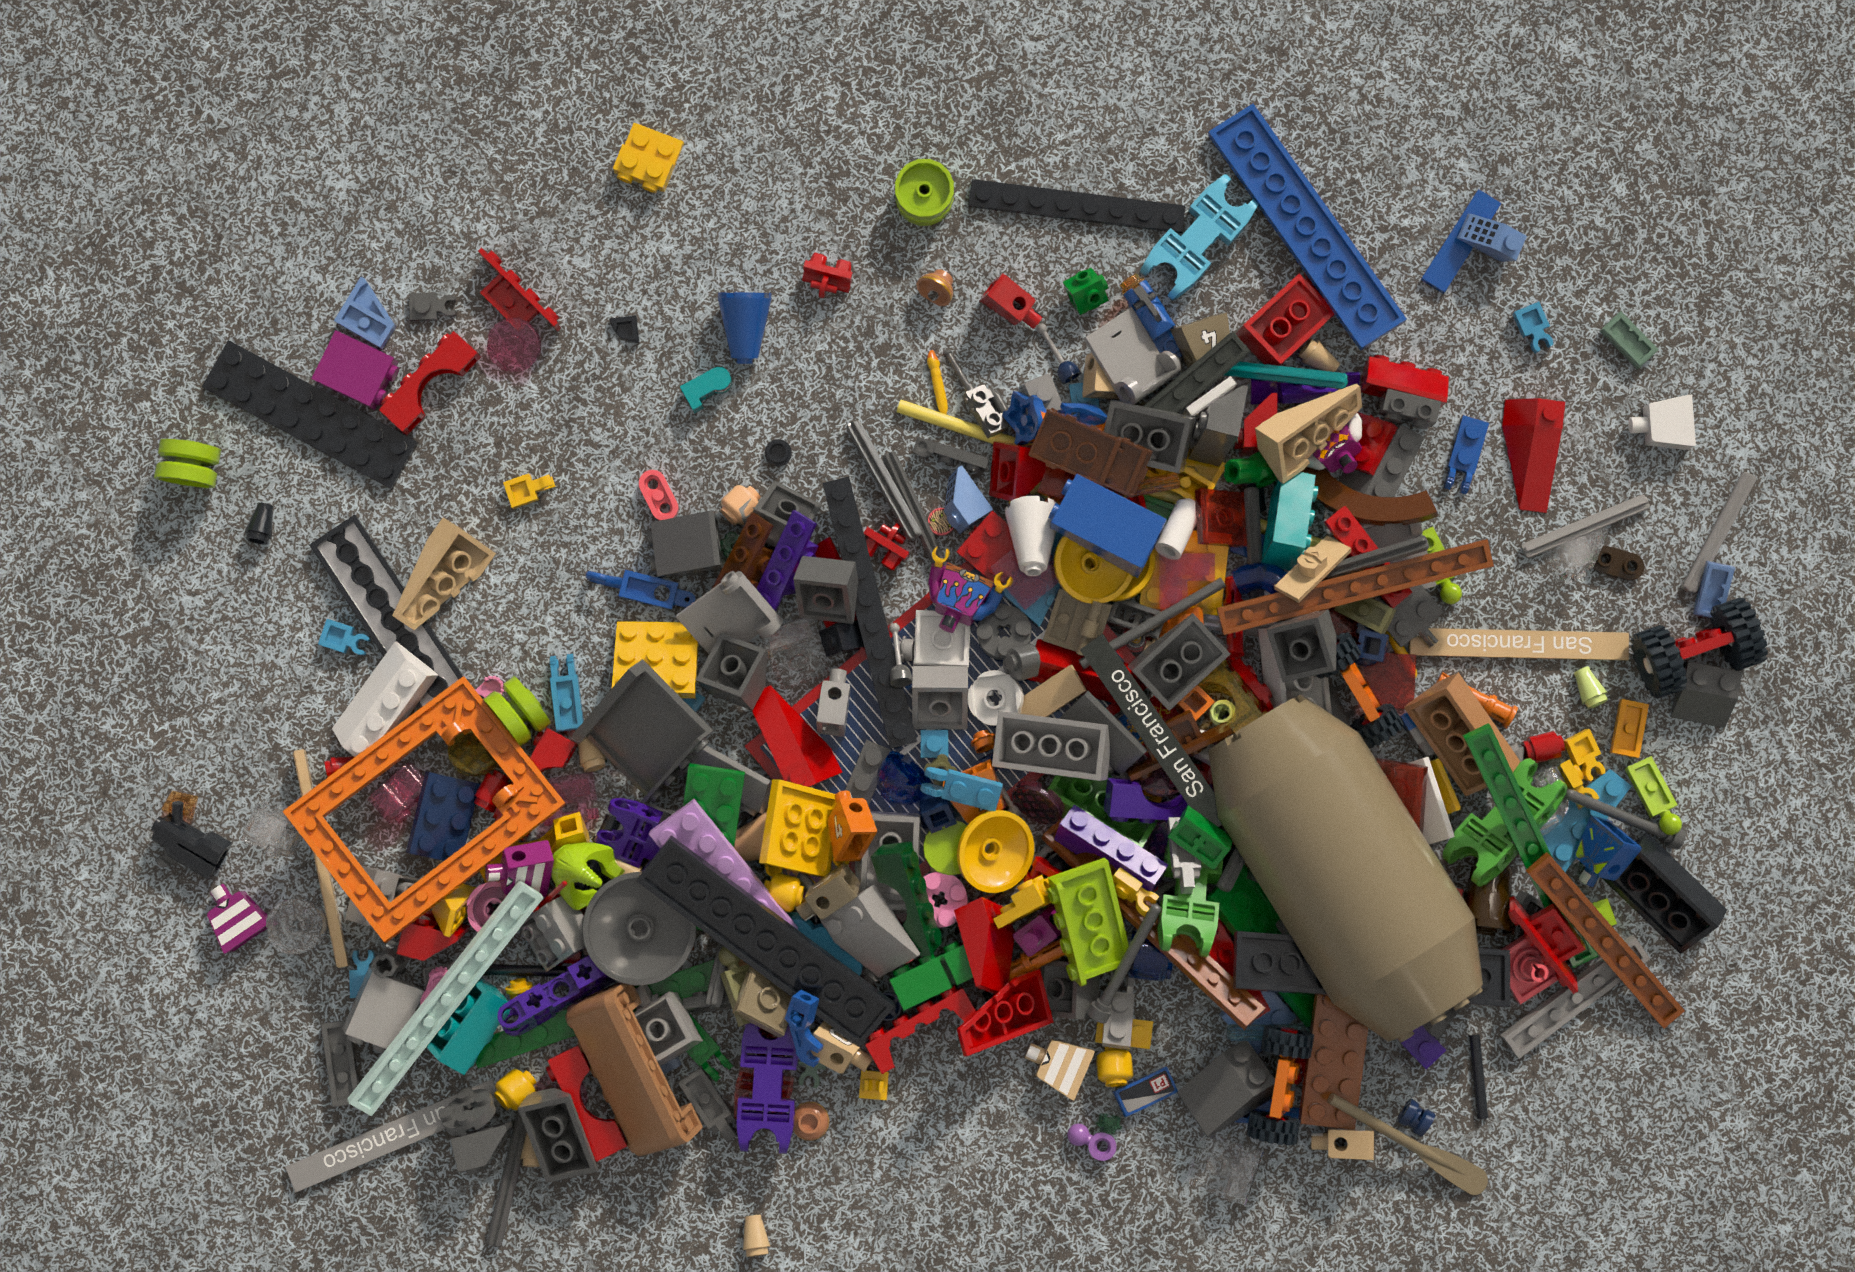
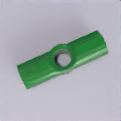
(1249, 470)

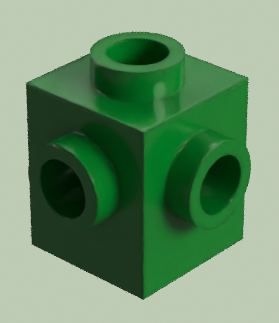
(1086, 290)

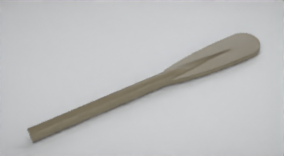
(1449, 1166)

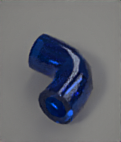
(1257, 576)

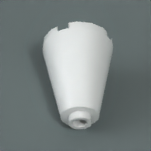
(1031, 532)

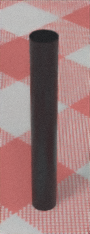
(524, 970)
(1478, 1076)

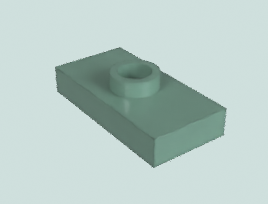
(1629, 340)

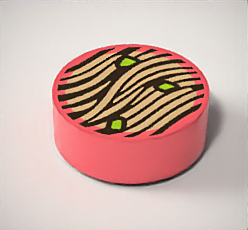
(939, 522)

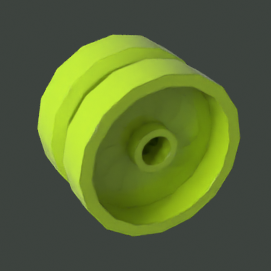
(929, 207)
(188, 463)
(520, 708)

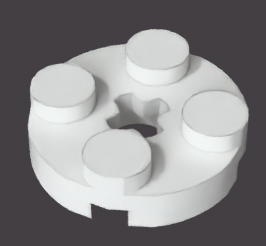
(985, 686)

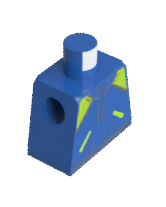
(1604, 851)

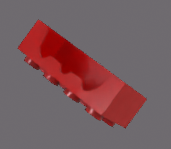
(880, 1039)

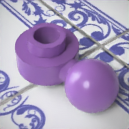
(1079, 1135)

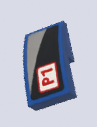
(1145, 1091)

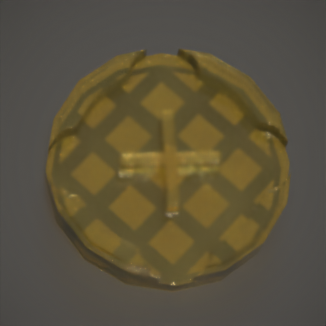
(470, 756)

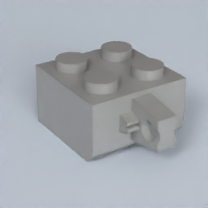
(665, 1024)

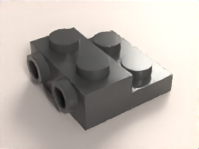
(1407, 407)

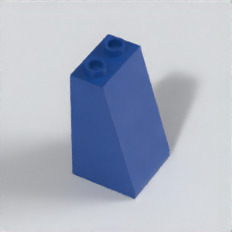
(1107, 524)

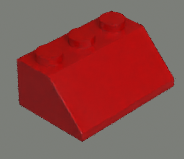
(1382, 374)

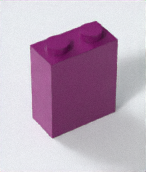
(356, 370)

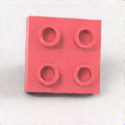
(1527, 970)

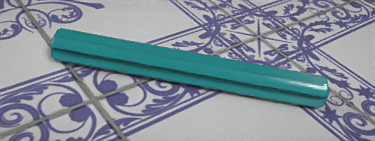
(1289, 375)

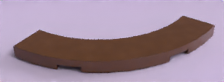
(1369, 508)

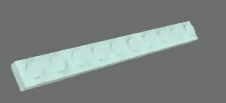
(445, 998)

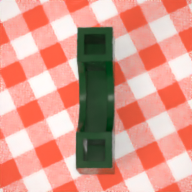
(899, 868)

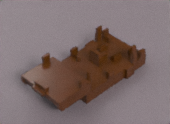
(1090, 452)

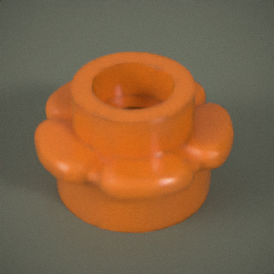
(983, 741)

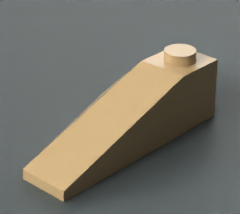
(442, 569)

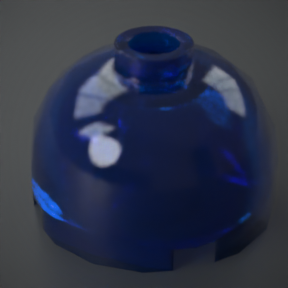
(900, 780)

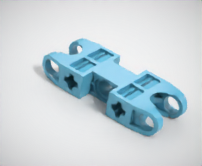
(1213, 221)

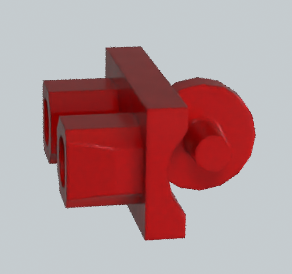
(827, 277)
(895, 553)

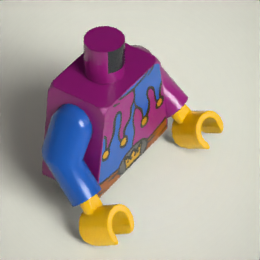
(962, 594)

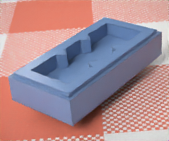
(1713, 587)

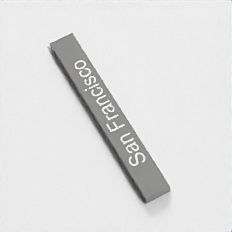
(372, 1144)

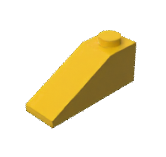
(452, 909)

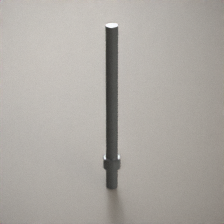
(1162, 617)

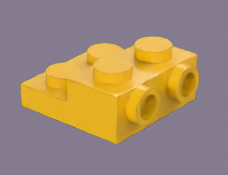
(647, 158)
(1030, 898)

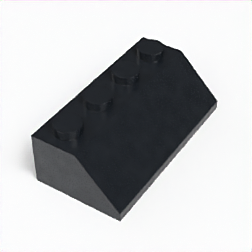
(1668, 896)

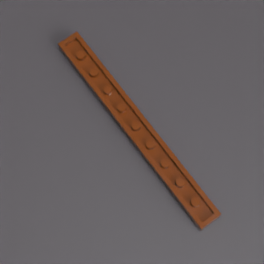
(1357, 586)
(1183, 952)

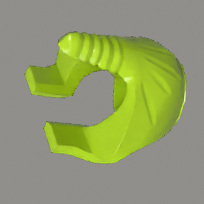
(571, 866)

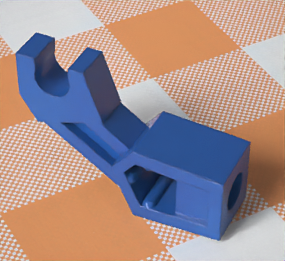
(799, 1026)

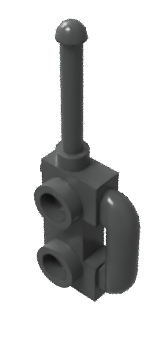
(979, 403)

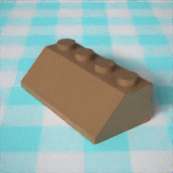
(1443, 717)

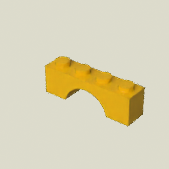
(563, 831)

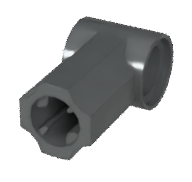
(388, 962)

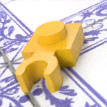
(1582, 751)

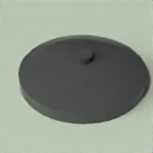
(635, 933)

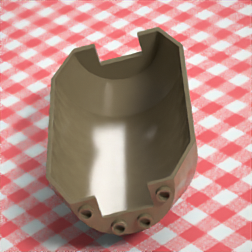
(1346, 869)

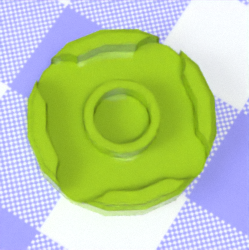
(941, 849)

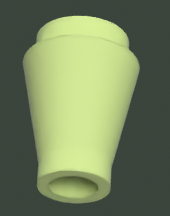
(1590, 689)
(1220, 709)

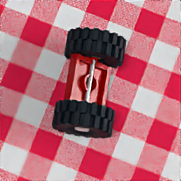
(1733, 630)

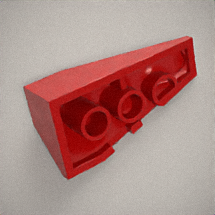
(1008, 1014)

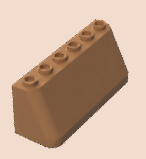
(630, 1071)

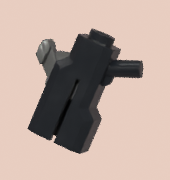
(188, 845)

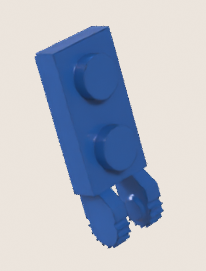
(1466, 451)

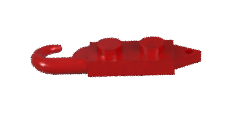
(1251, 683)

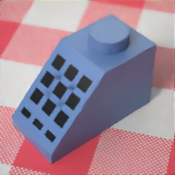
(1492, 238)
(964, 501)

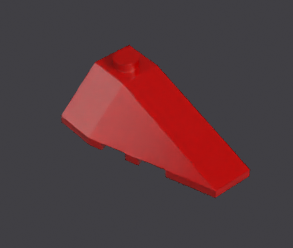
(1532, 441)
(794, 745)

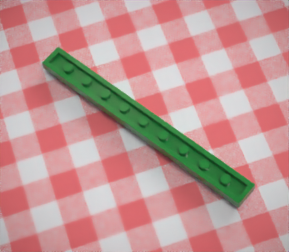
(1514, 812)
(556, 1029)

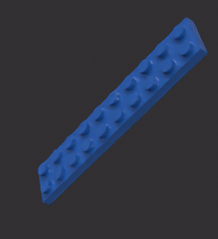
(1307, 227)

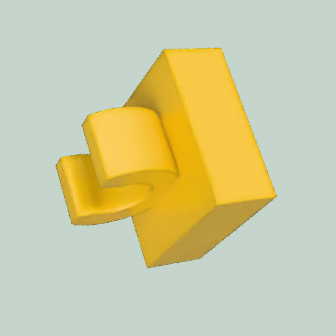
(873, 1085)

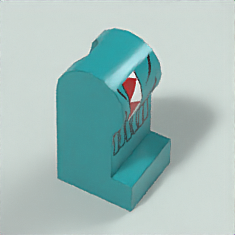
(704, 386)

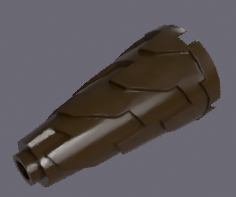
(1491, 903)

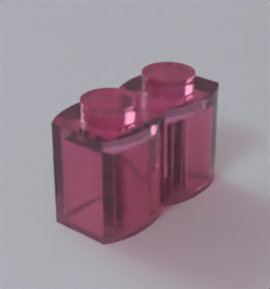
(398, 794)

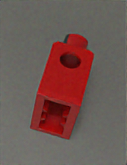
(1000, 299)

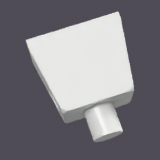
(1667, 423)

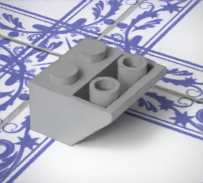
(390, 885)
(554, 933)

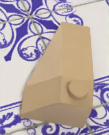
(1296, 433)

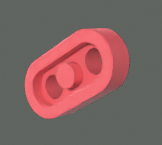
(657, 497)

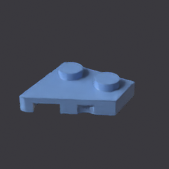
(366, 315)

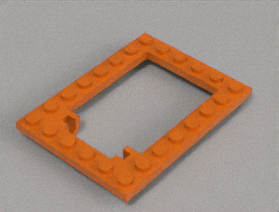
(449, 713)

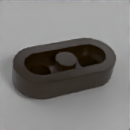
(1618, 562)

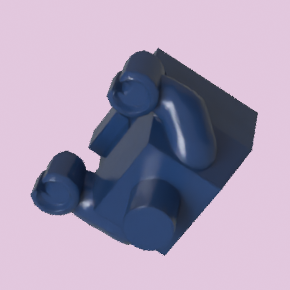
(1372, 646)
(937, 813)

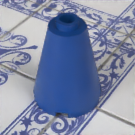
(744, 322)

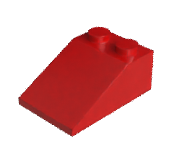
(1285, 322)
(986, 946)

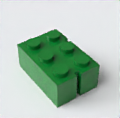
(931, 975)

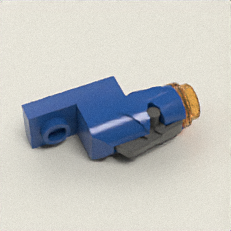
(1150, 312)

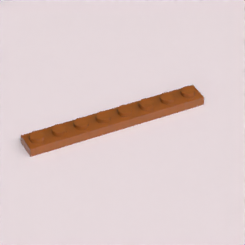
(1605, 940)

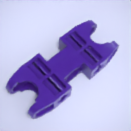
(631, 816)
(531, 1017)
(766, 1088)

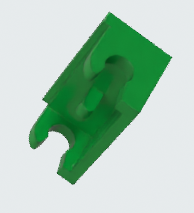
(1201, 837)

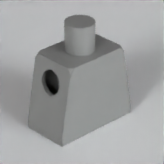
(1045, 390)
(833, 713)

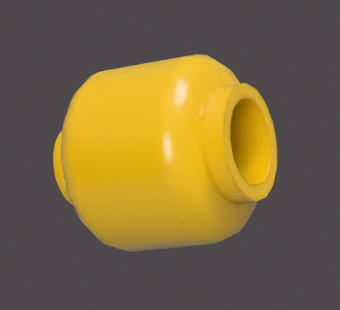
(785, 891)
(1114, 1067)
(514, 1088)

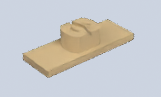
(1312, 568)
(1053, 693)

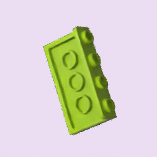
(1088, 920)

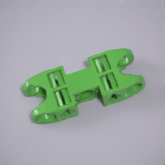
(1489, 837)
(1189, 912)

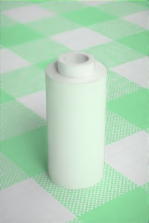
(1177, 529)

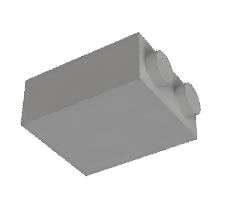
(381, 1010)

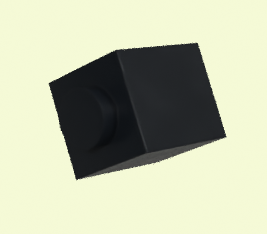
(841, 639)

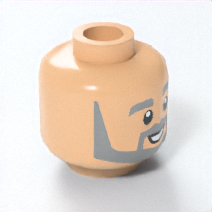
(739, 504)

